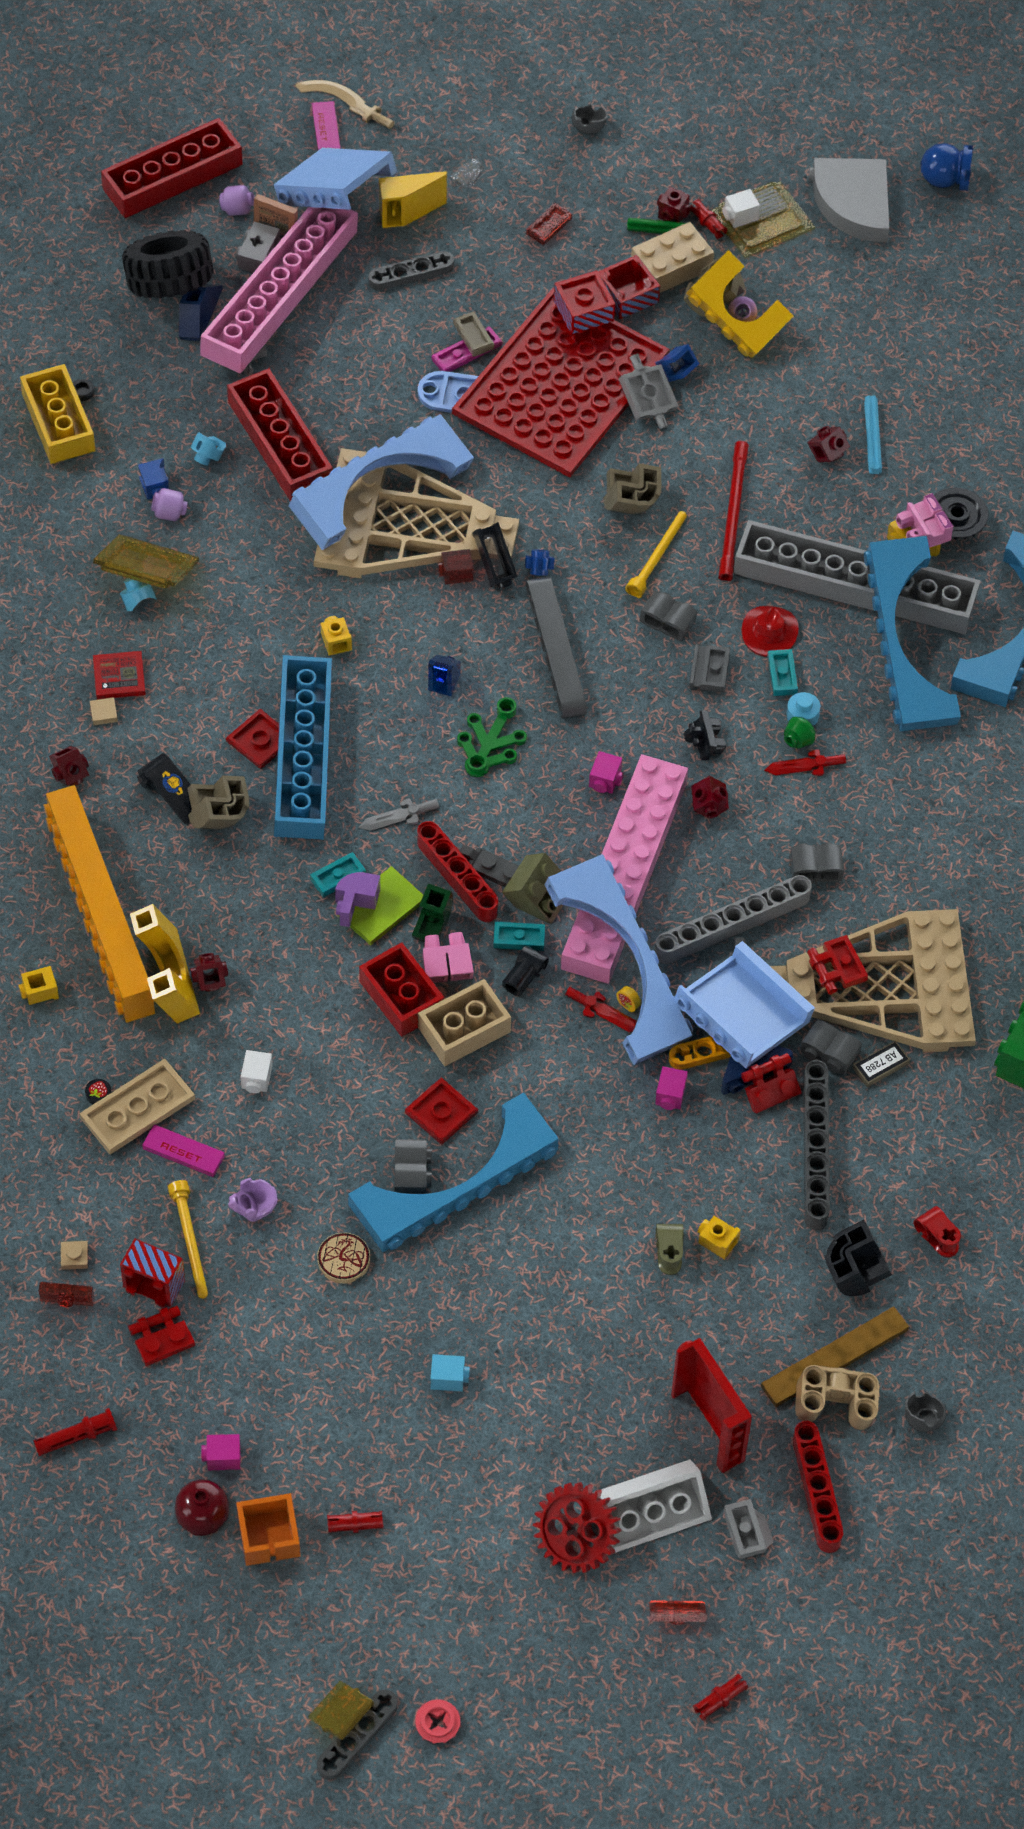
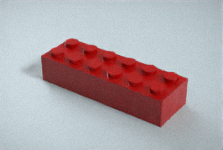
(171, 167)
(277, 431)

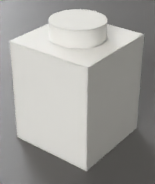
(741, 208)
(256, 1071)

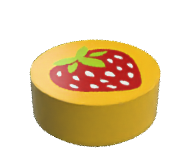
(628, 998)

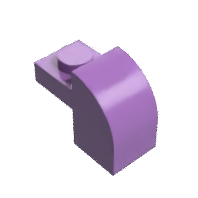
(356, 890)

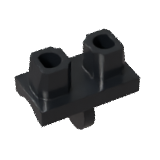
(702, 734)

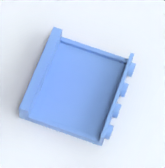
(331, 175)
(745, 1006)

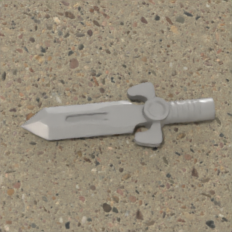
(399, 814)

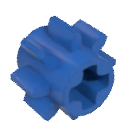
(539, 562)

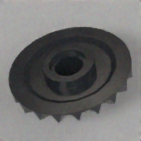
(964, 510)

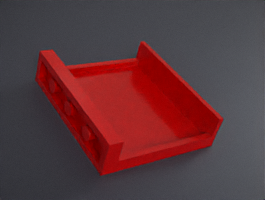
(716, 1398)

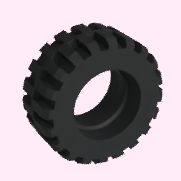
(167, 264)

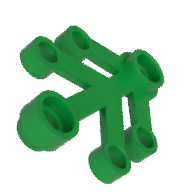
(491, 741)

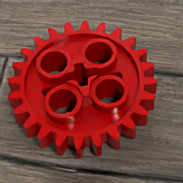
(561, 1543)

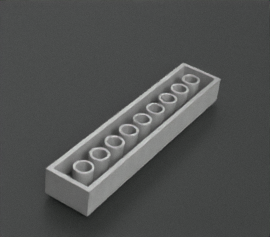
(842, 576)

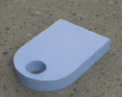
(449, 389)

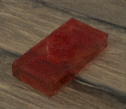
(549, 223)
(66, 1294)
(677, 1611)

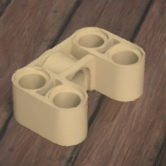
(837, 1386)

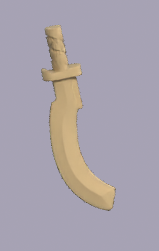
(355, 102)

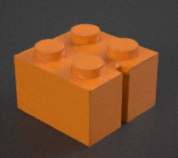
(268, 1529)

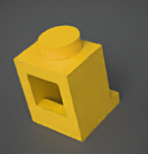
(335, 631)
(38, 986)
(720, 1243)

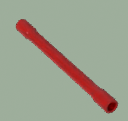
(727, 561)

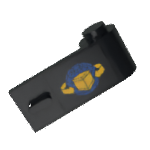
(169, 782)

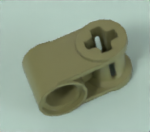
(669, 1244)

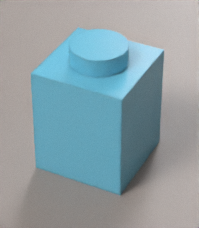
(449, 1372)

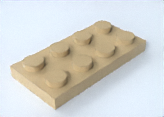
(137, 1106)

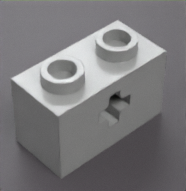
(256, 246)

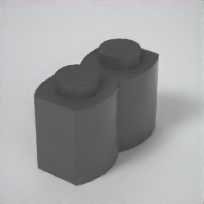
(668, 615)
(818, 862)
(831, 1046)
(411, 1166)

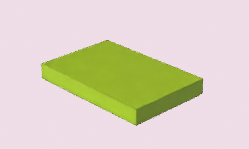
(395, 902)

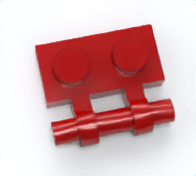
(845, 961)
(774, 1089)
(165, 1342)

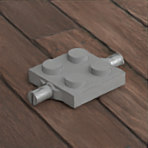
(648, 392)

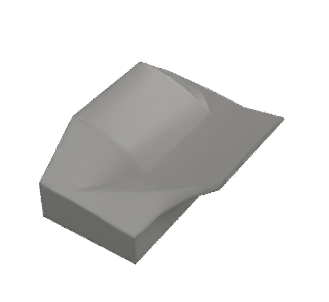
(747, 1529)

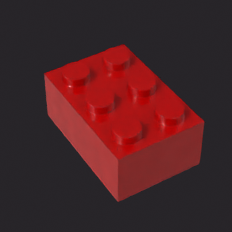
(399, 987)

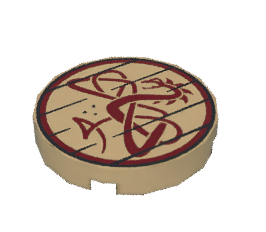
(343, 1257)

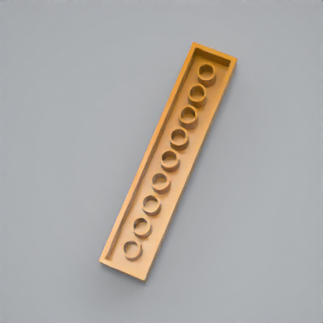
(99, 904)

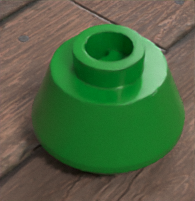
(799, 733)

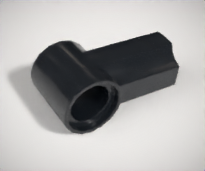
(526, 967)

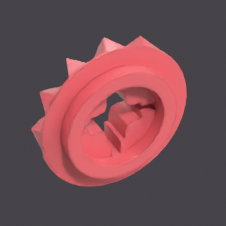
(437, 1709)

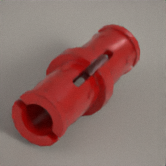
(708, 219)
(355, 1521)
(720, 1696)

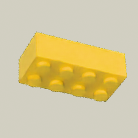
(57, 414)

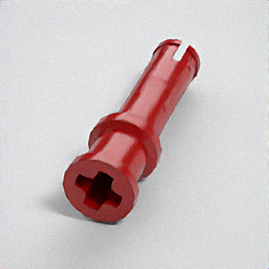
(86, 1429)

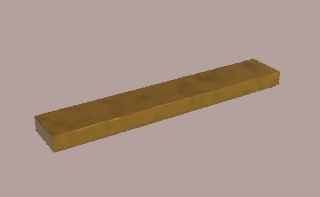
(838, 1353)

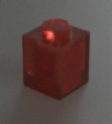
(456, 566)

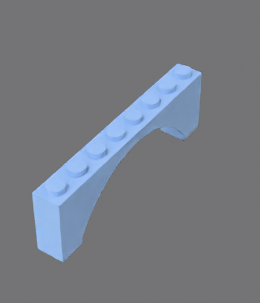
(428, 445)
(594, 890)

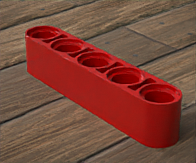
(455, 861)
(820, 1475)

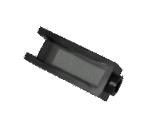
(495, 555)

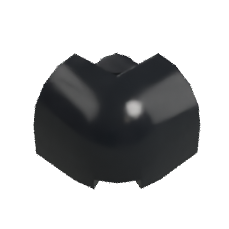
(856, 1260)

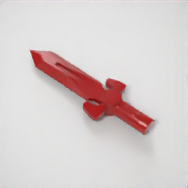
(806, 764)
(601, 1009)

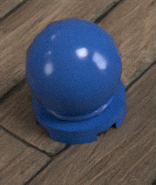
(946, 165)

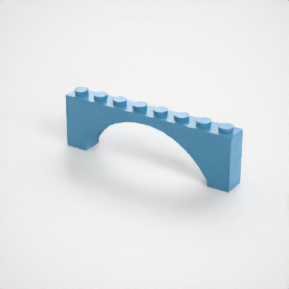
(995, 674)
(915, 699)
(396, 1216)

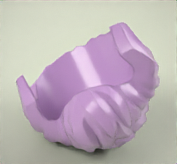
(254, 1199)

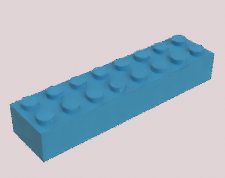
(303, 747)

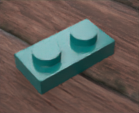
(782, 672)
(328, 877)
(518, 935)

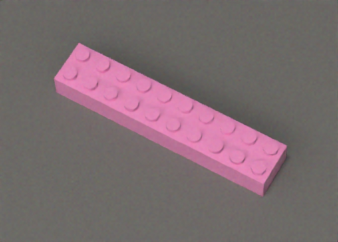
(277, 286)
(633, 852)

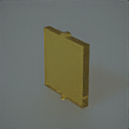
(341, 1710)

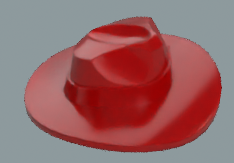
(769, 629)

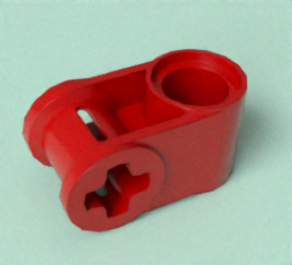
(939, 1231)

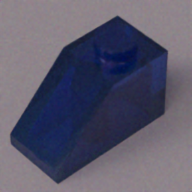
(443, 674)

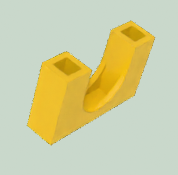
(708, 295)
(173, 985)

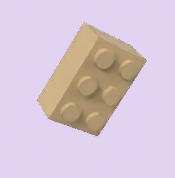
(675, 255)
(464, 1022)

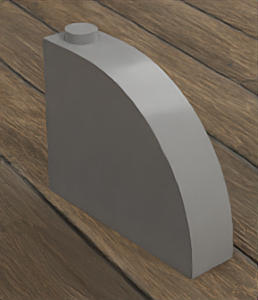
(853, 195)

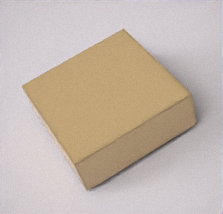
(103, 711)

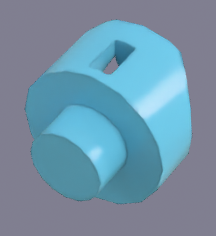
(207, 449)
(136, 592)
(804, 706)

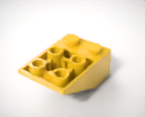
(410, 197)

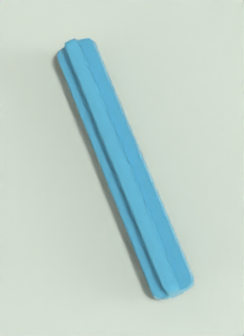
(873, 435)

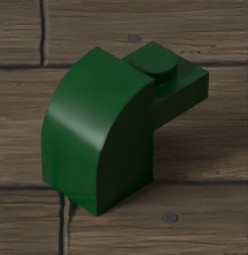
(435, 912)

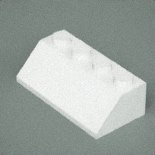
(658, 1504)

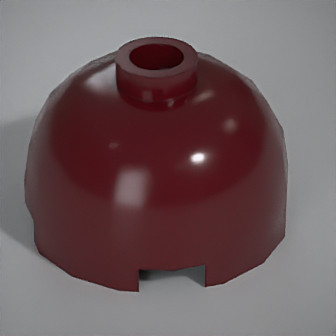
(201, 1507)

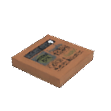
(274, 214)

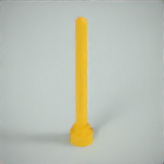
(637, 585)
(179, 1193)

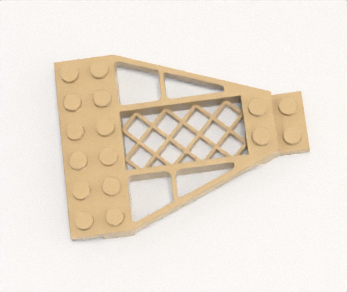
(360, 512)
(938, 978)

